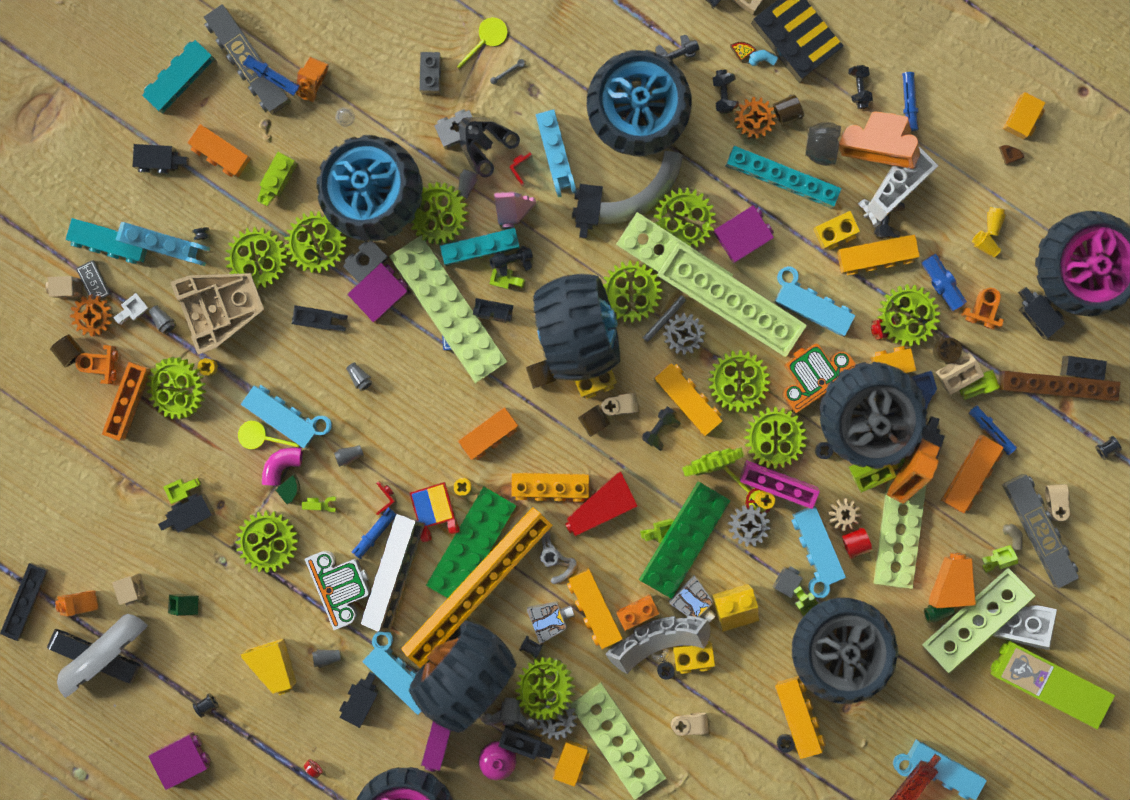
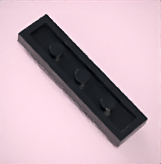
(24, 601)

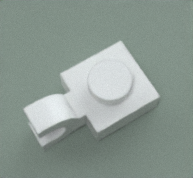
(133, 308)

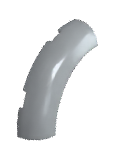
(648, 198)
(657, 636)
(99, 654)

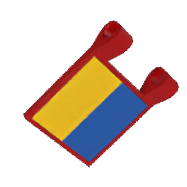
(434, 507)

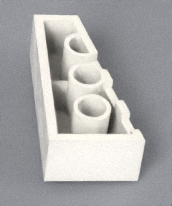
(899, 184)

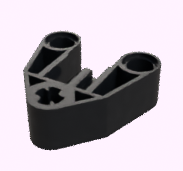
(472, 152)

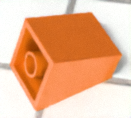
(954, 583)

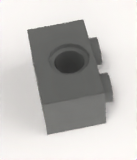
(430, 73)
(376, 257)

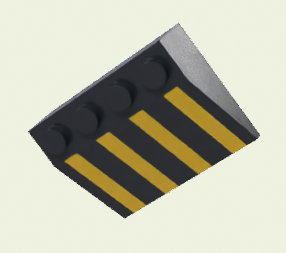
(797, 36)

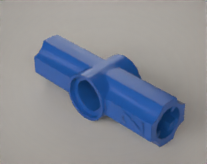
(944, 282)

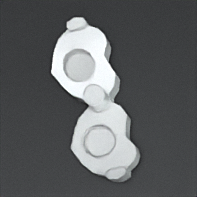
(864, 204)

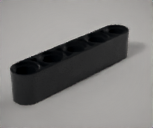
(73, 646)

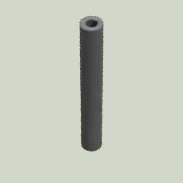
(663, 320)

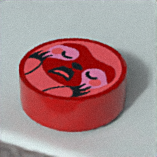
(313, 768)

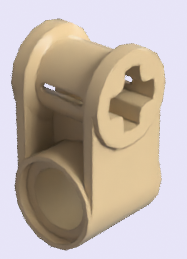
(623, 404)
(1057, 499)
(694, 724)

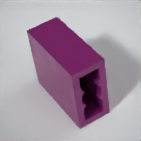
(744, 233)
(378, 292)
(435, 748)
(179, 760)

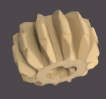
(845, 521)

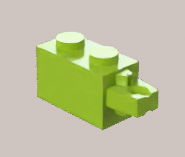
(276, 178)
(867, 478)

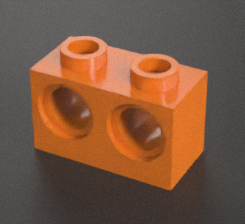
(637, 612)

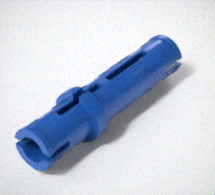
(271, 75)
(910, 100)
(977, 413)
(373, 534)

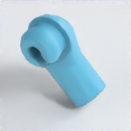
(762, 55)

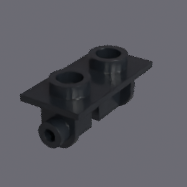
(499, 311)

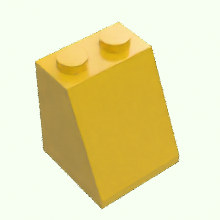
(736, 607)
(272, 666)

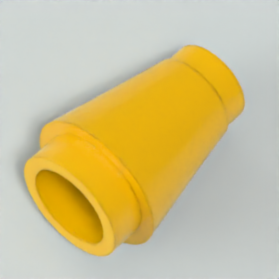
(995, 220)
(985, 243)

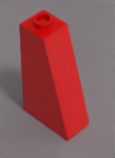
(606, 503)

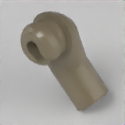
(1016, 535)

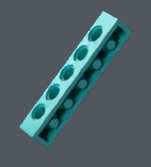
(783, 177)

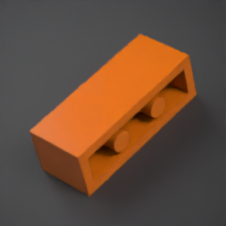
(218, 151)
(488, 434)

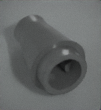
(467, 182)
(162, 320)
(359, 377)
(348, 455)
(325, 657)

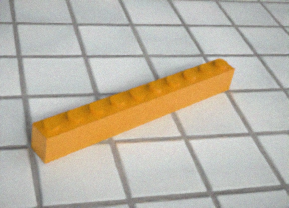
(477, 586)

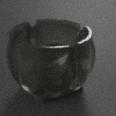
(823, 143)

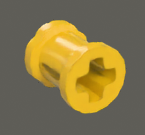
(213, 368)
(468, 487)
(767, 505)

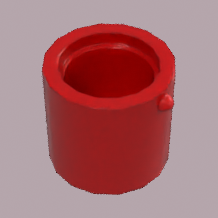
(857, 543)

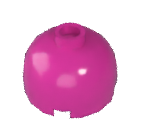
(496, 762)

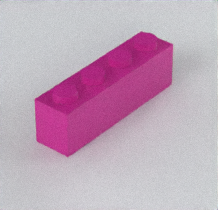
(779, 484)

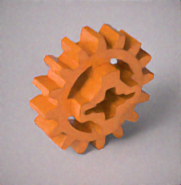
(755, 126)
(91, 307)

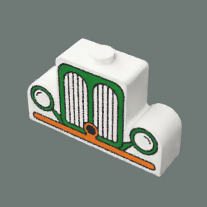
(338, 586)

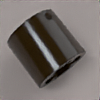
(788, 110)
(66, 350)
(947, 350)
(540, 374)
(594, 420)

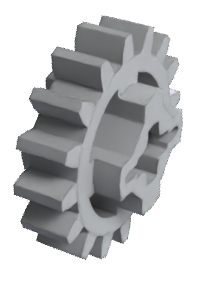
(687, 325)
(749, 517)
(564, 721)

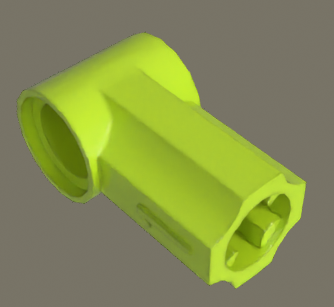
(983, 385)

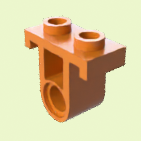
(311, 78)
(985, 311)
(100, 364)
(76, 603)

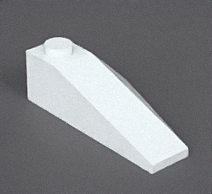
(1029, 627)

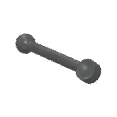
(520, 63)

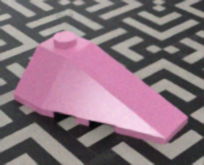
(512, 208)

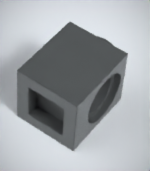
(787, 581)

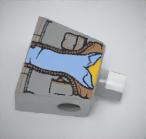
(693, 600)
(549, 619)

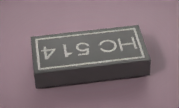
(93, 280)

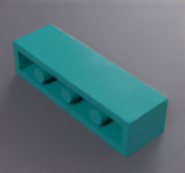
(178, 76)
(102, 239)
(479, 247)

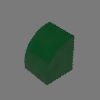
(289, 489)
(183, 604)

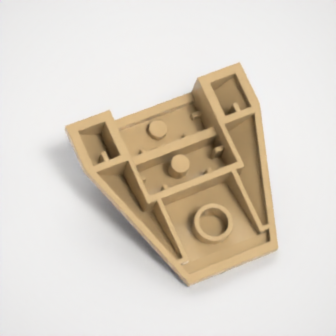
(216, 306)

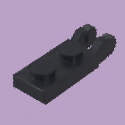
(316, 318)

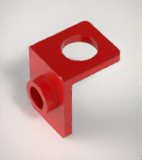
(517, 162)
(876, 329)
(388, 492)

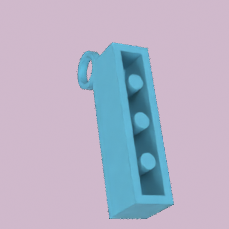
(555, 151)
(160, 243)
(812, 307)
(283, 418)
(819, 548)
(391, 670)
(949, 771)

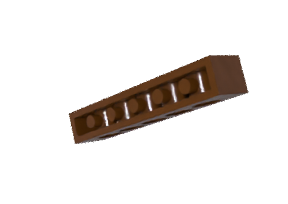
(1059, 386)

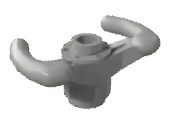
(550, 556)
(509, 716)

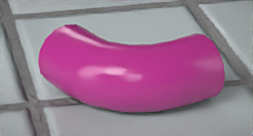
(278, 462)

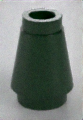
(936, 614)

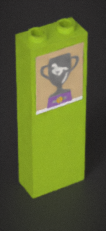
(1051, 684)

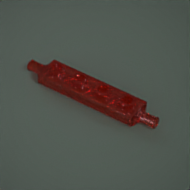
(917, 780)

